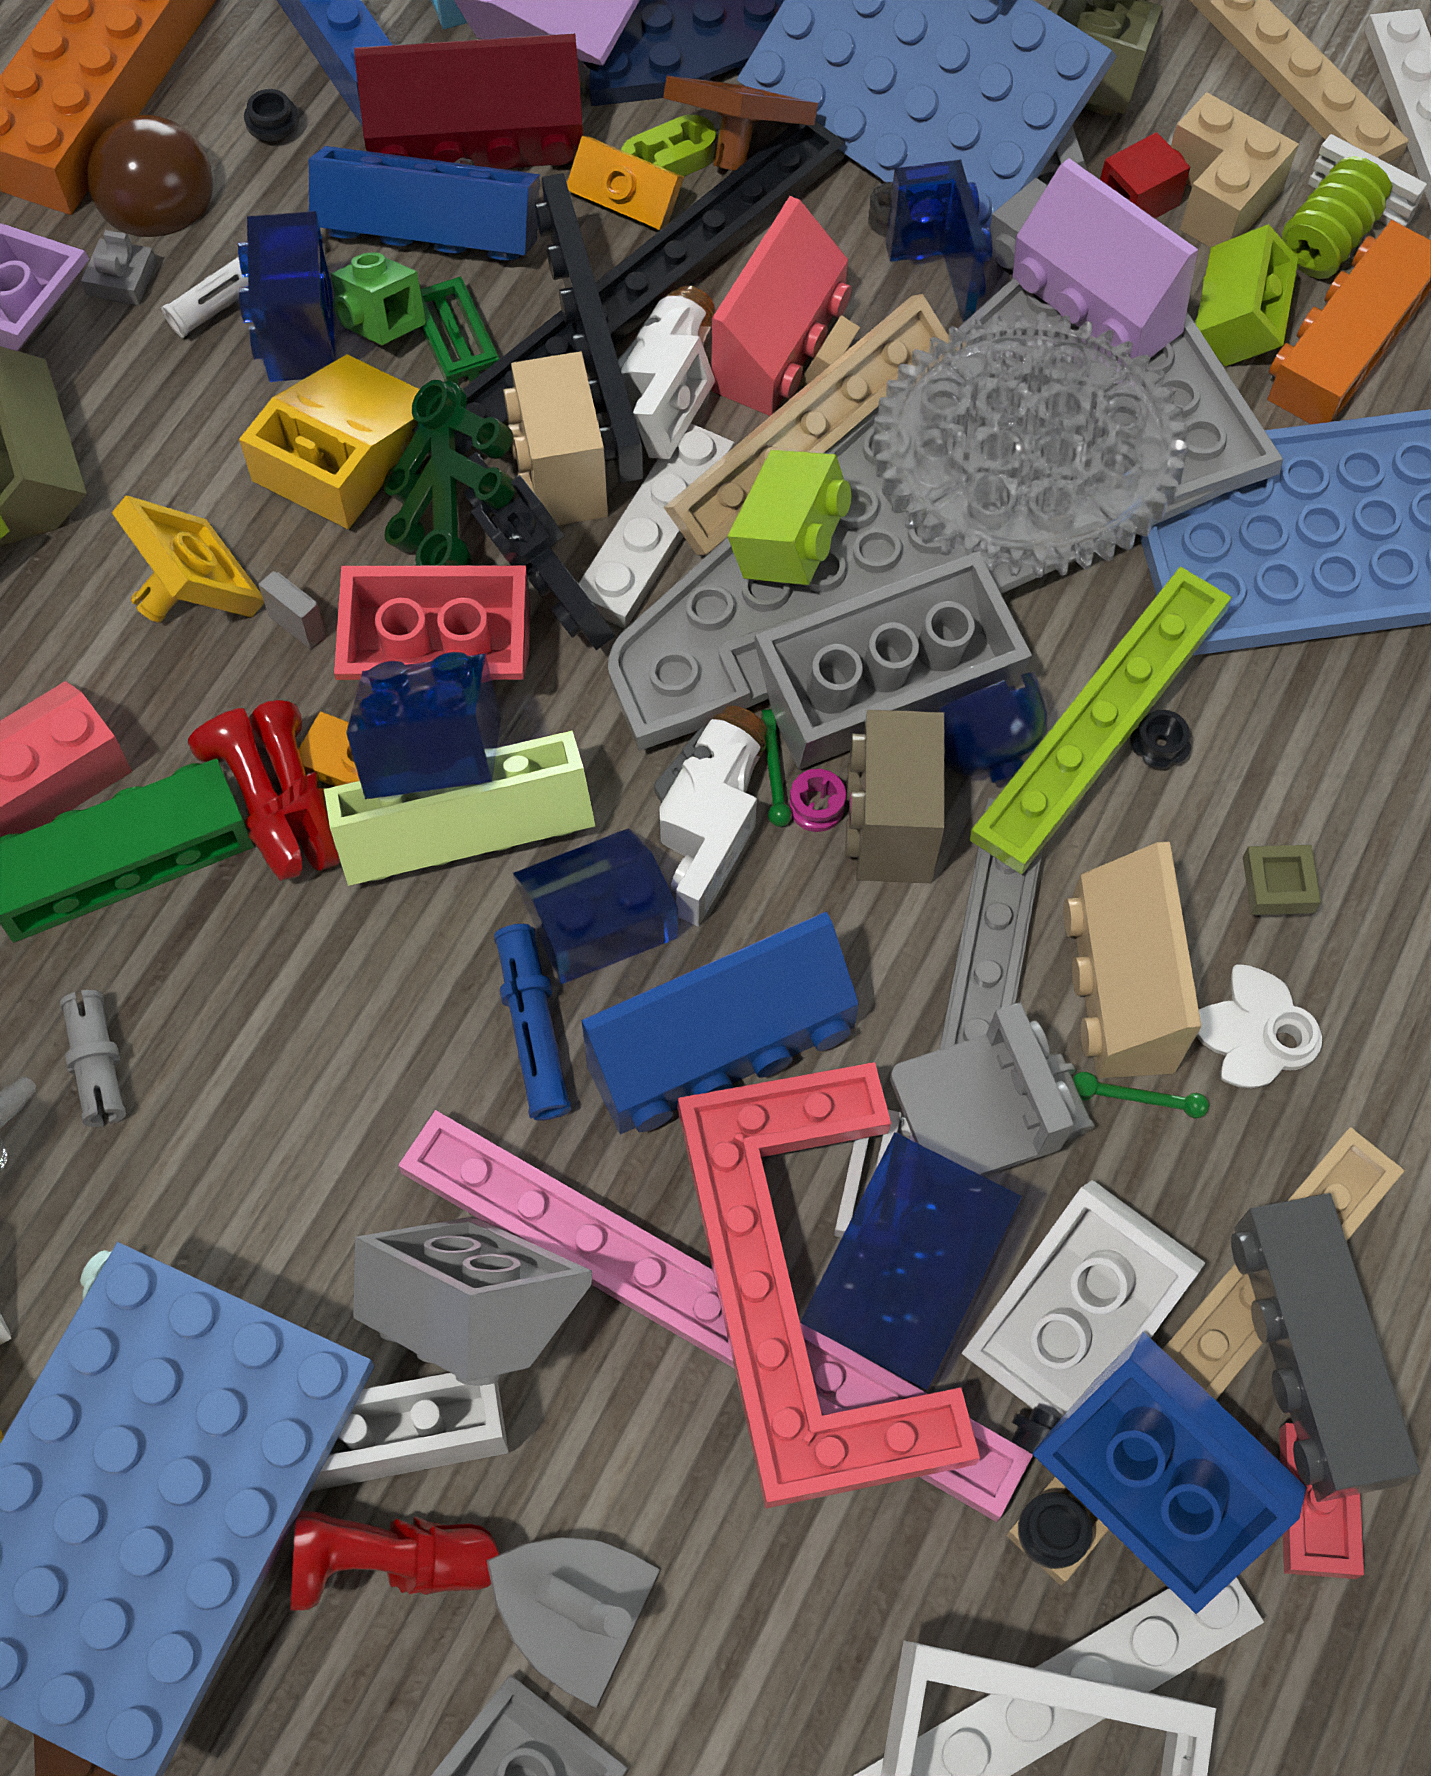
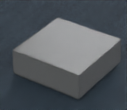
(292, 609)

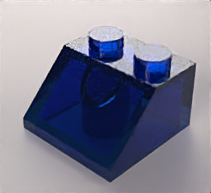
(598, 904)

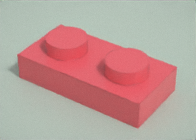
(1328, 1532)

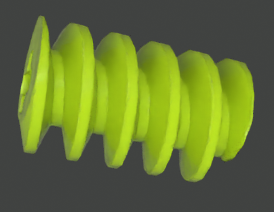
(1337, 216)

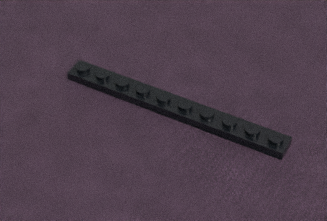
(673, 255)

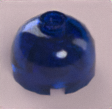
(995, 728)

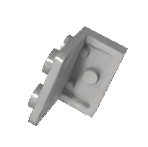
(987, 1097)

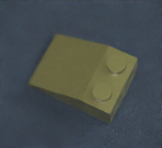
(1123, 28)

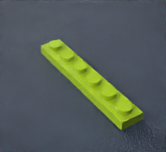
(1099, 720)

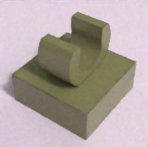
(1281, 879)

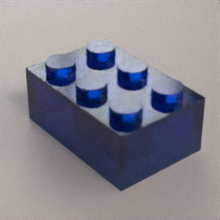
(911, 1260)

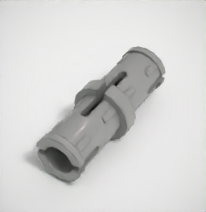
(92, 1058)

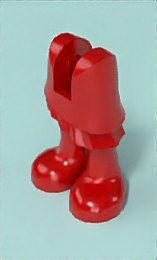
(273, 819)
(415, 1556)

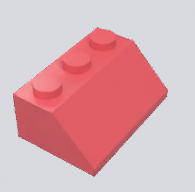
(778, 311)
(432, 611)
(54, 759)

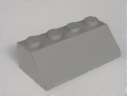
(888, 650)

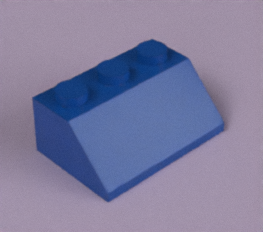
(1172, 1473)

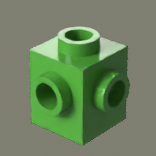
(377, 298)

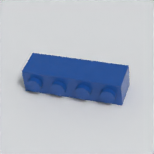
(331, 34)
(424, 202)

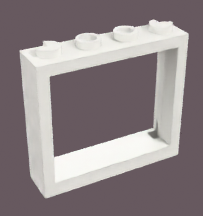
(1186, 1722)

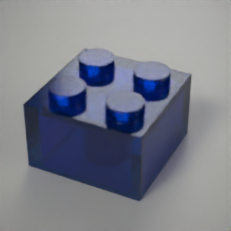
(287, 295)
(424, 725)

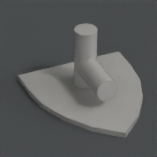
(571, 1608)

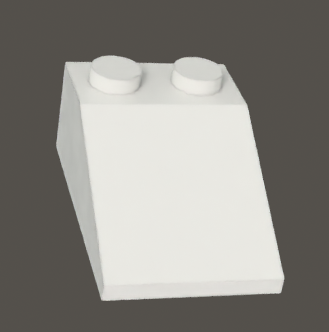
(1081, 1301)

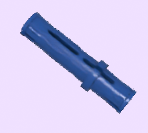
(527, 997)

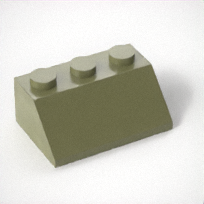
(36, 453)

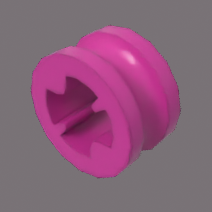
(827, 784)

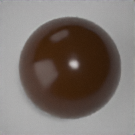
(149, 176)

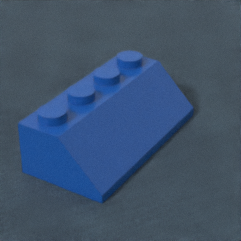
(721, 1024)

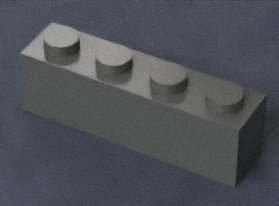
(1323, 1349)

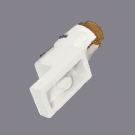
(669, 369)
(707, 806)

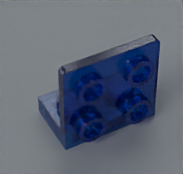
(938, 215)

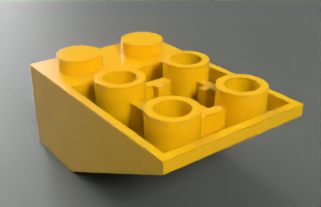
(332, 438)

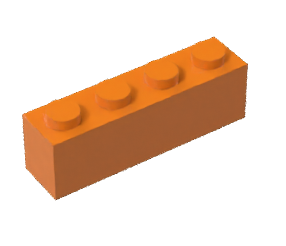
(1355, 326)

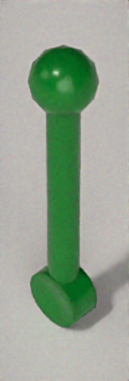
(779, 813)
(1194, 1104)

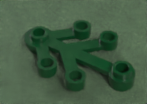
(439, 412)

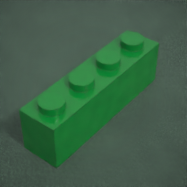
(118, 849)

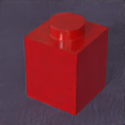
(1148, 175)

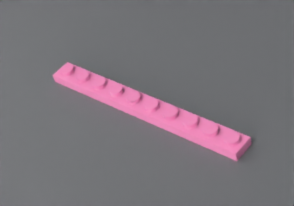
(668, 1285)

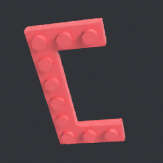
(792, 1444)

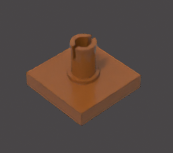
(739, 109)

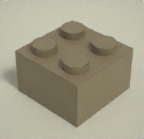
(896, 796)

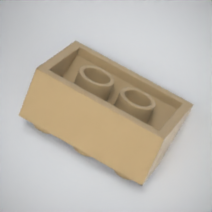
(1133, 965)

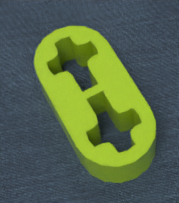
(677, 145)

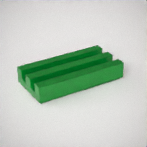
(468, 364)

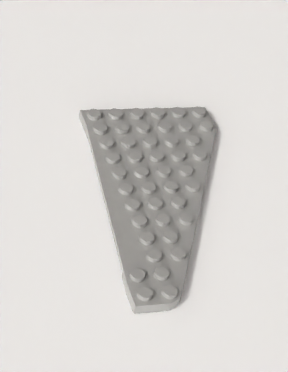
(697, 641)

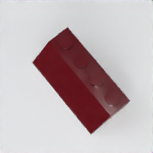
(473, 100)

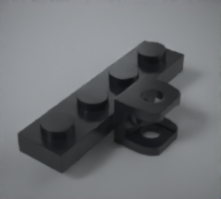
(524, 537)

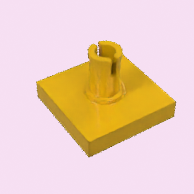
(186, 562)

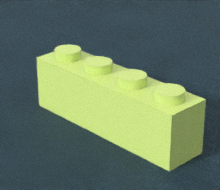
(533, 796)

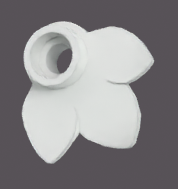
(1248, 1029)

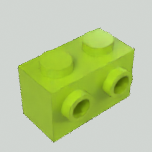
(1247, 295)
(790, 517)

